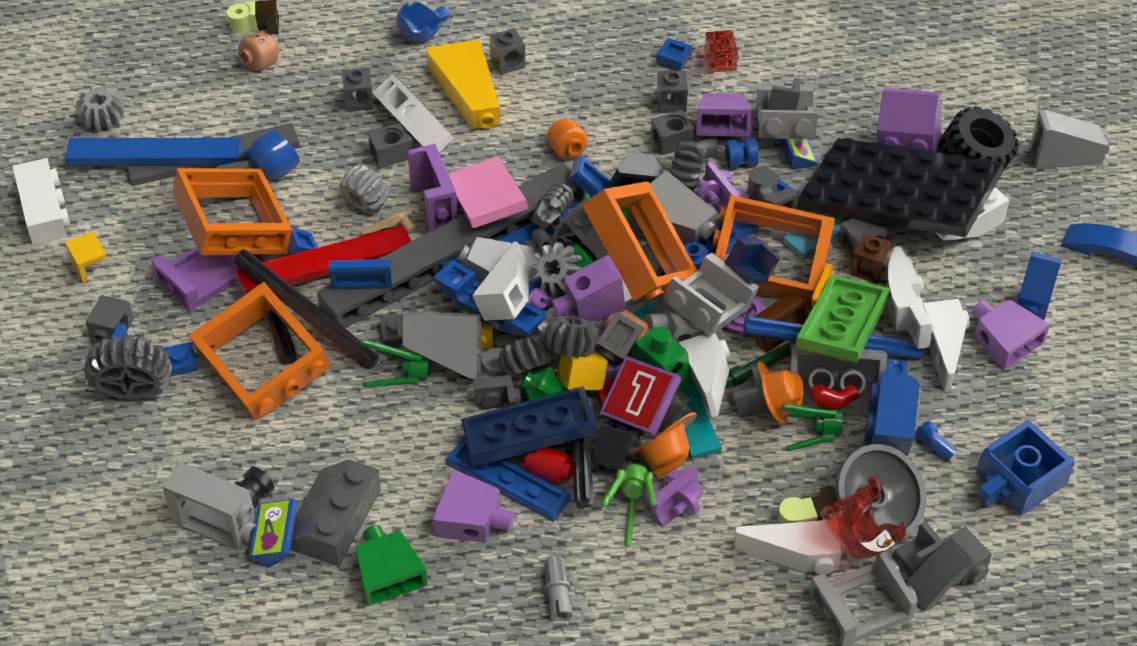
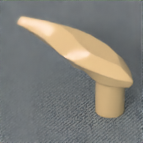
(393, 220)

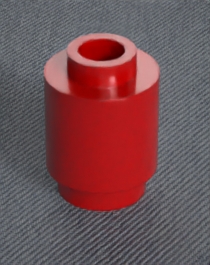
(549, 465)

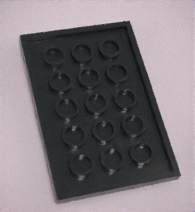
(901, 186)

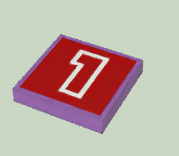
(640, 395)

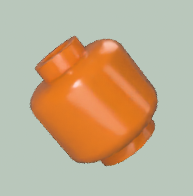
(566, 139)

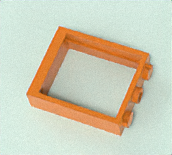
(781, 219)
(267, 237)
(623, 246)
(237, 319)

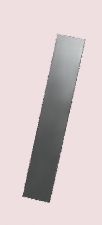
(149, 173)

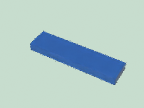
(513, 483)

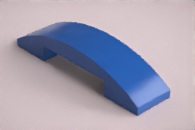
(1103, 239)
(461, 283)

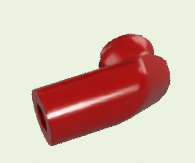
(832, 399)

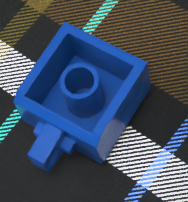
(894, 408)
(1022, 468)

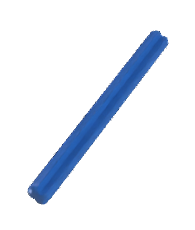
(790, 331)

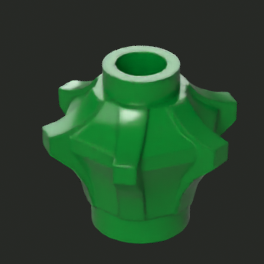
(540, 384)

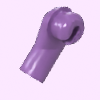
(541, 298)

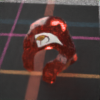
(855, 526)

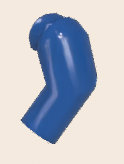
(928, 435)

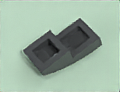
(940, 571)

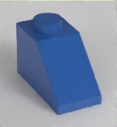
(1039, 283)

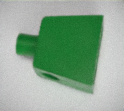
(662, 351)
(388, 566)

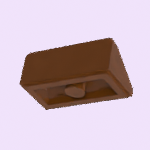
(787, 309)

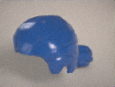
(419, 22)

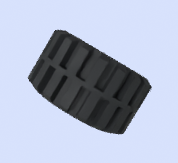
(979, 136)

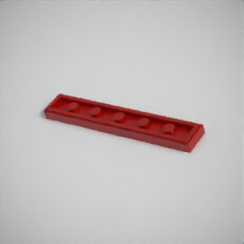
(315, 262)

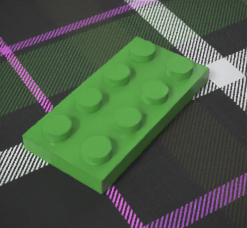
(843, 318)

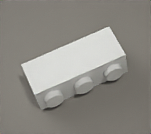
(41, 201)

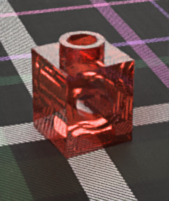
(721, 51)

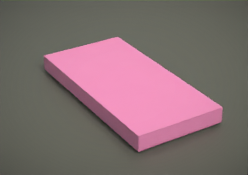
(487, 192)

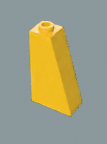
(466, 80)

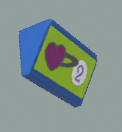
(798, 153)
(273, 531)

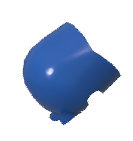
(271, 155)

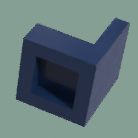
(752, 260)

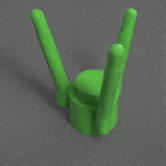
(634, 483)

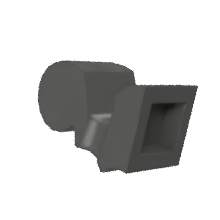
(763, 188)

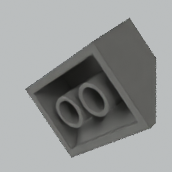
(335, 511)

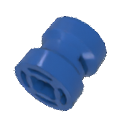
(741, 153)

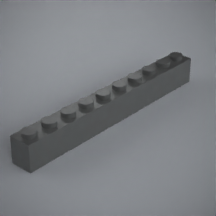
(419, 260)

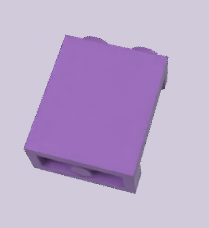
(430, 173)
(195, 277)

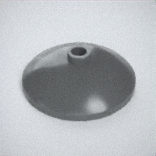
(902, 489)

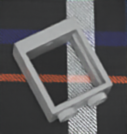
(210, 506)

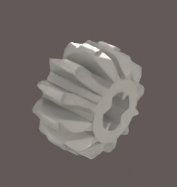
(100, 109)
(364, 189)
(546, 264)

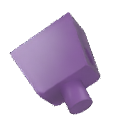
(724, 115)
(592, 292)
(1008, 331)
(469, 510)

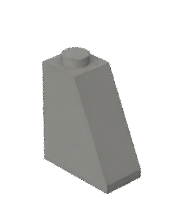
(1066, 141)
(686, 211)
(485, 254)
(446, 339)

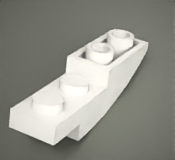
(412, 114)
(904, 301)

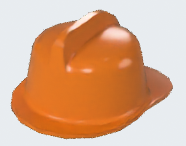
(779, 389)
(668, 449)

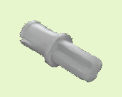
(557, 588)

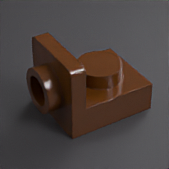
(870, 258)

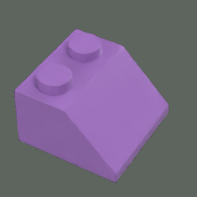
(910, 119)

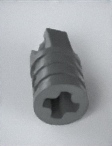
(551, 208)

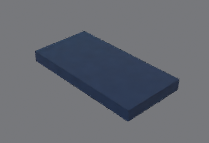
(528, 426)

